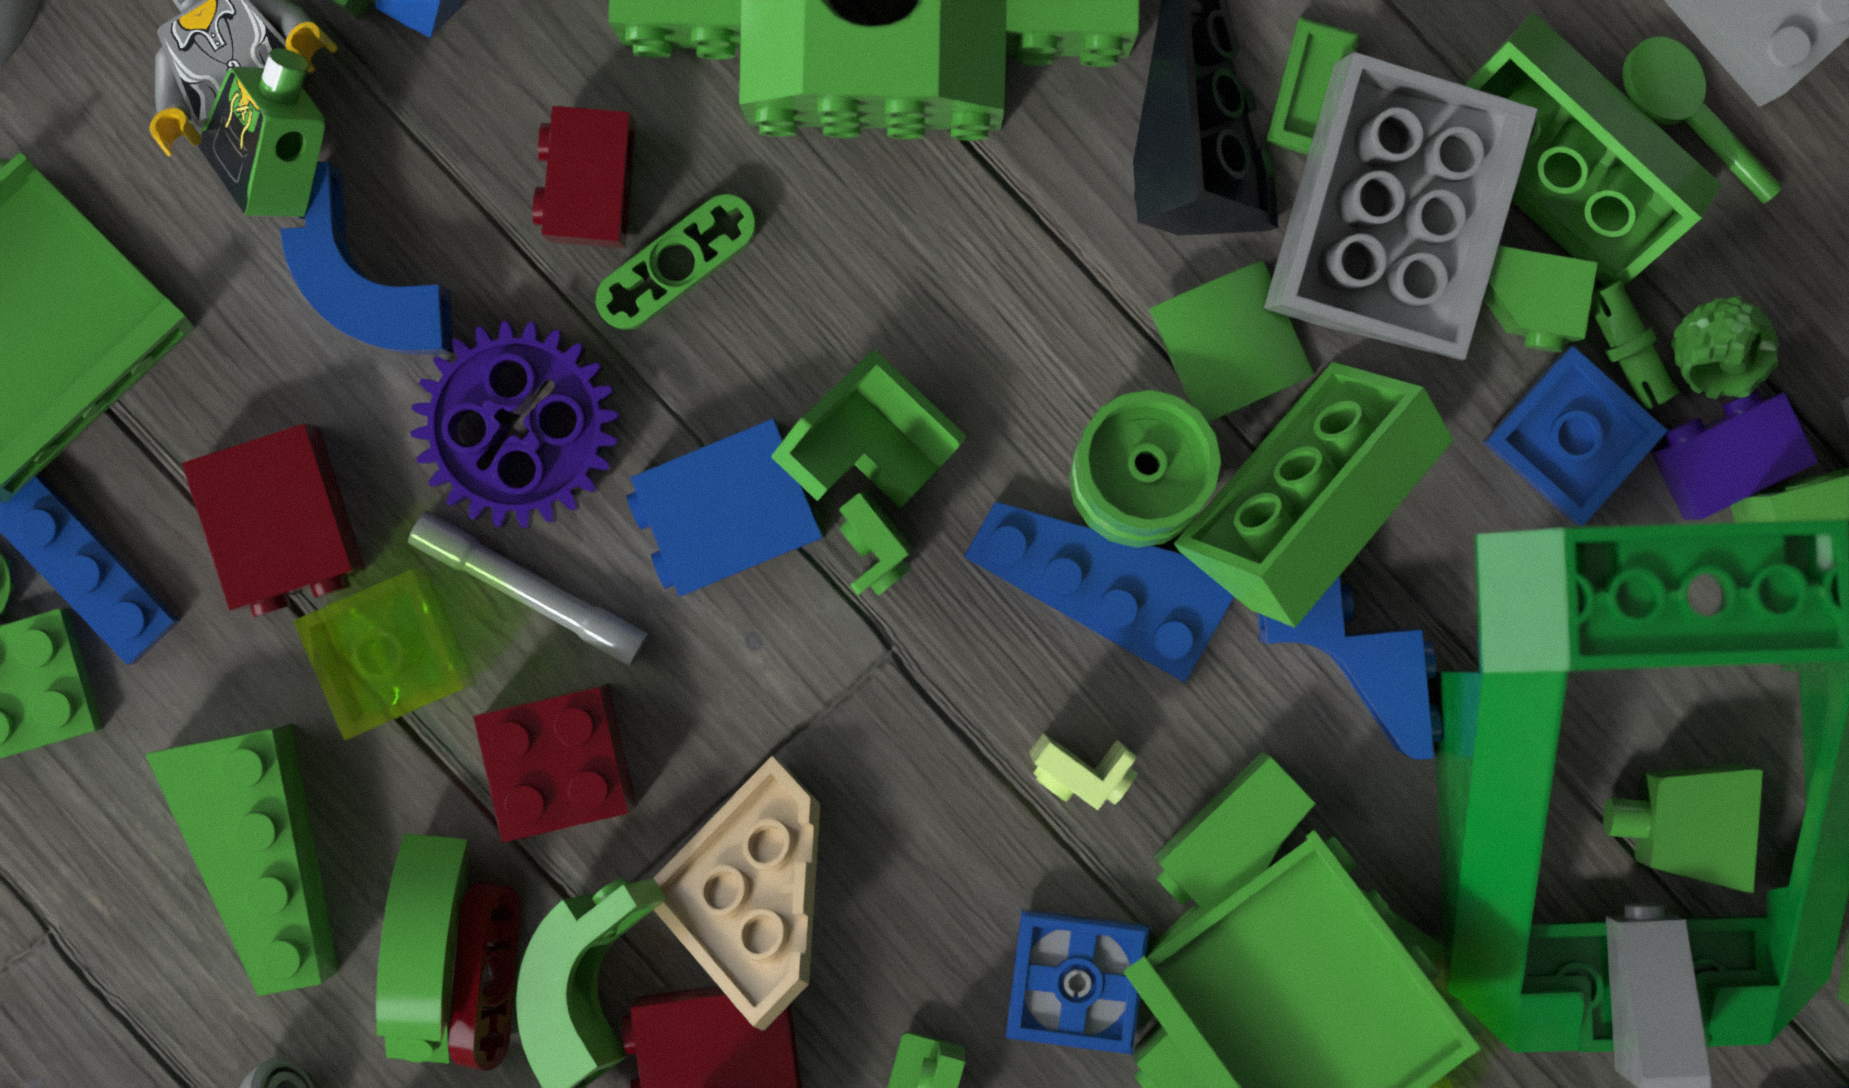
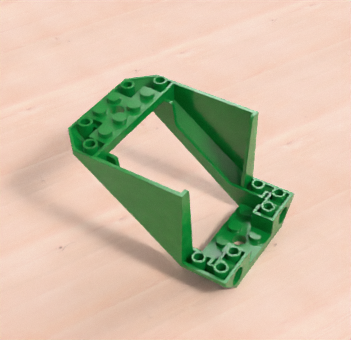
(1622, 603)

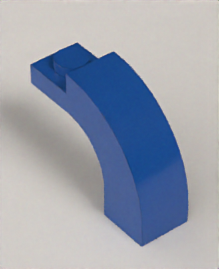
(388, 317)

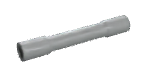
(467, 554)

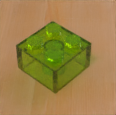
(384, 652)

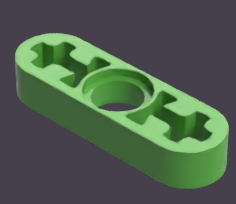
(650, 256)

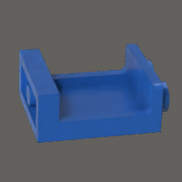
(722, 509)

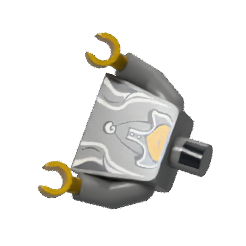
(211, 40)

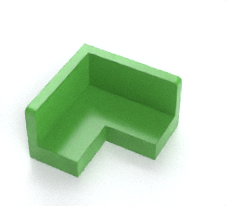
(872, 423)

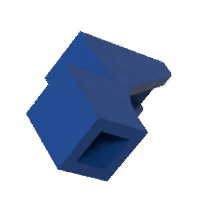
(1382, 666)

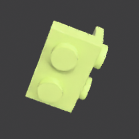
(1067, 774)

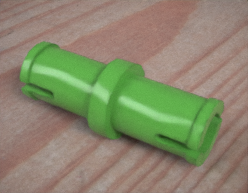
(1632, 345)

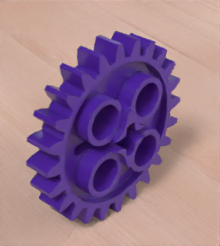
(472, 386)

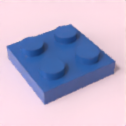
(1575, 436)

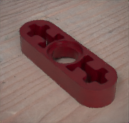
(484, 1017)

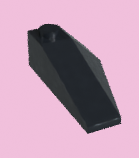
(1194, 138)

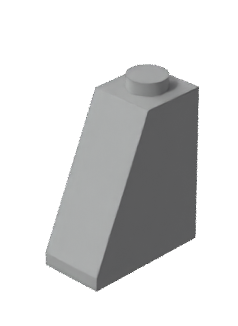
(1655, 1000)

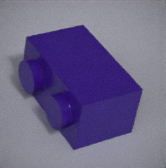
(1732, 455)

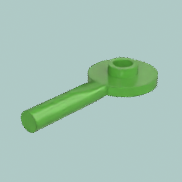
(1671, 88)

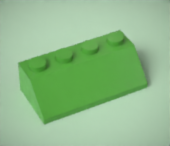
(1594, 162)
(1316, 490)

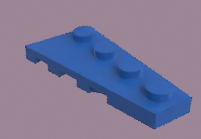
(1133, 596)

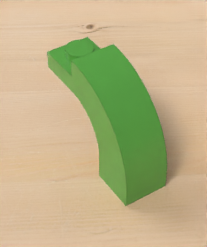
(420, 947)
(558, 983)

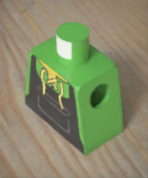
(265, 136)

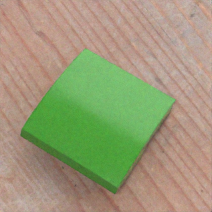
(1228, 344)

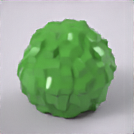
(1725, 348)

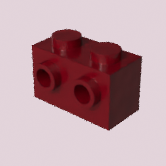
(586, 176)

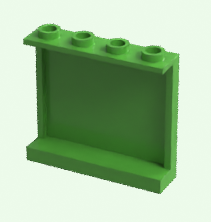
(71, 324)
(1304, 986)

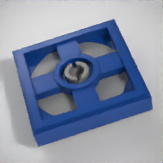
(1073, 981)

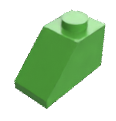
(1541, 296)

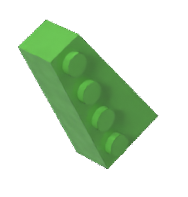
(256, 851)

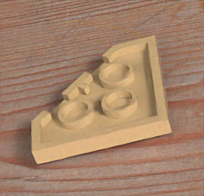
(748, 893)

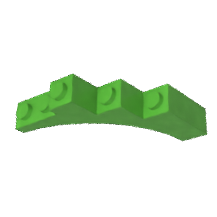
(1210, 862)

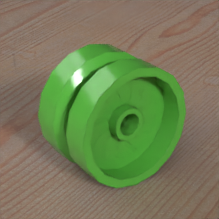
(1150, 431)

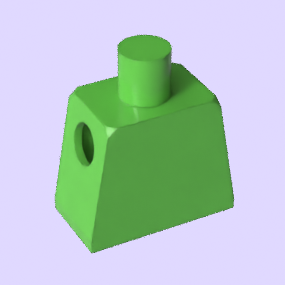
(1694, 822)

